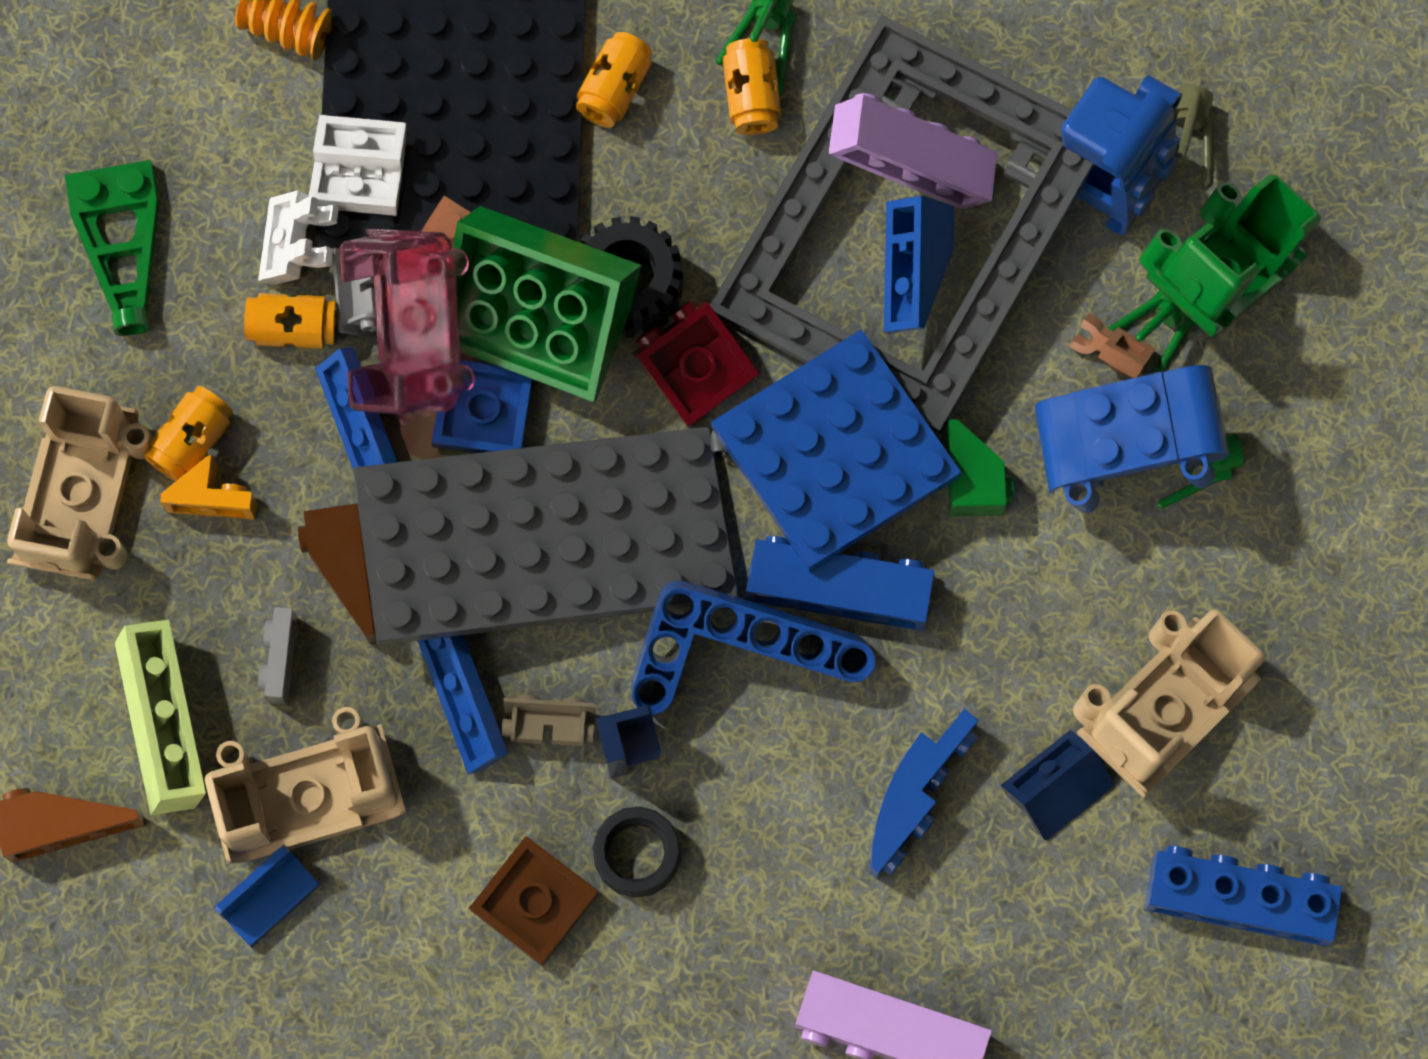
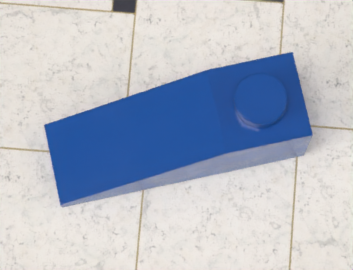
(915, 259)

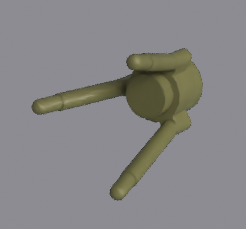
(1191, 115)

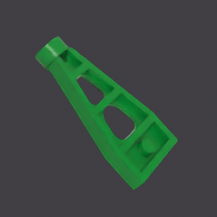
(109, 192)

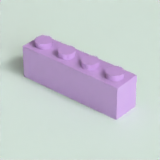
(912, 151)
(883, 1024)

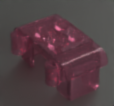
(413, 321)

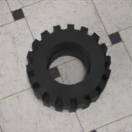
(655, 251)

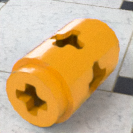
(747, 67)
(603, 96)
(315, 331)
(209, 418)

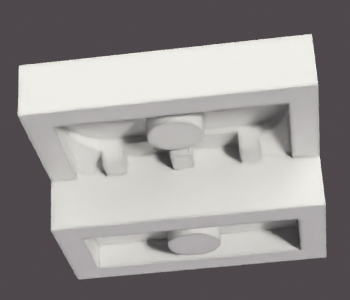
(358, 164)

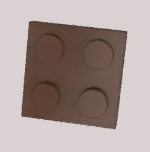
(533, 901)

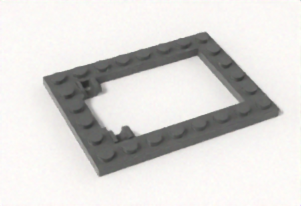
(915, 67)

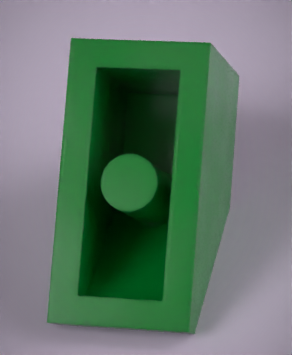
(983, 482)

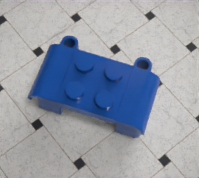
(1128, 142)
(1131, 430)

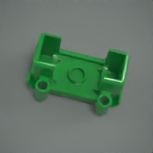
(1235, 256)

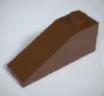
(337, 552)

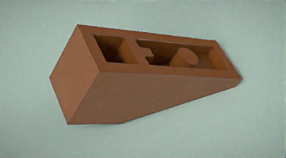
(48, 822)

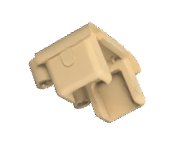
(77, 485)
(1172, 700)
(303, 792)

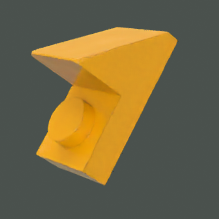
(197, 495)

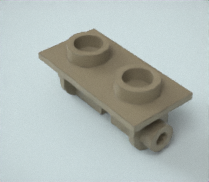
(570, 719)

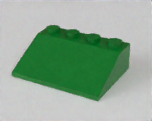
(540, 302)

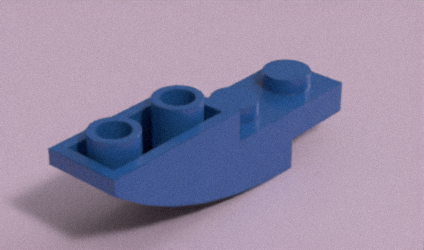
(905, 804)

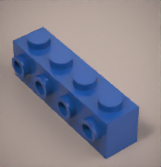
(1243, 897)

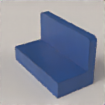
(267, 896)

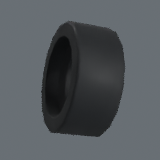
(633, 817)

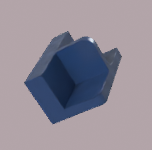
(628, 739)

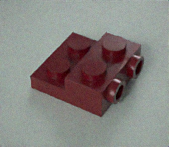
(694, 361)

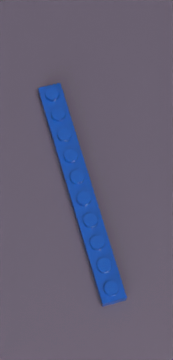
(445, 657)

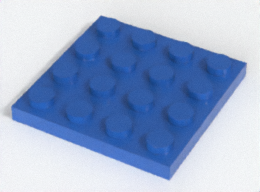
(835, 450)

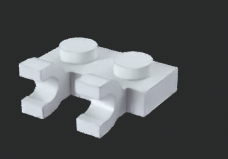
(285, 242)

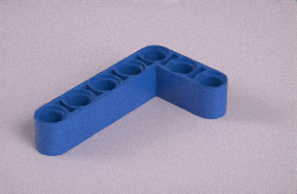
(739, 634)

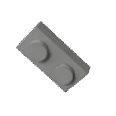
(280, 637)

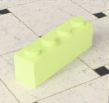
(159, 717)

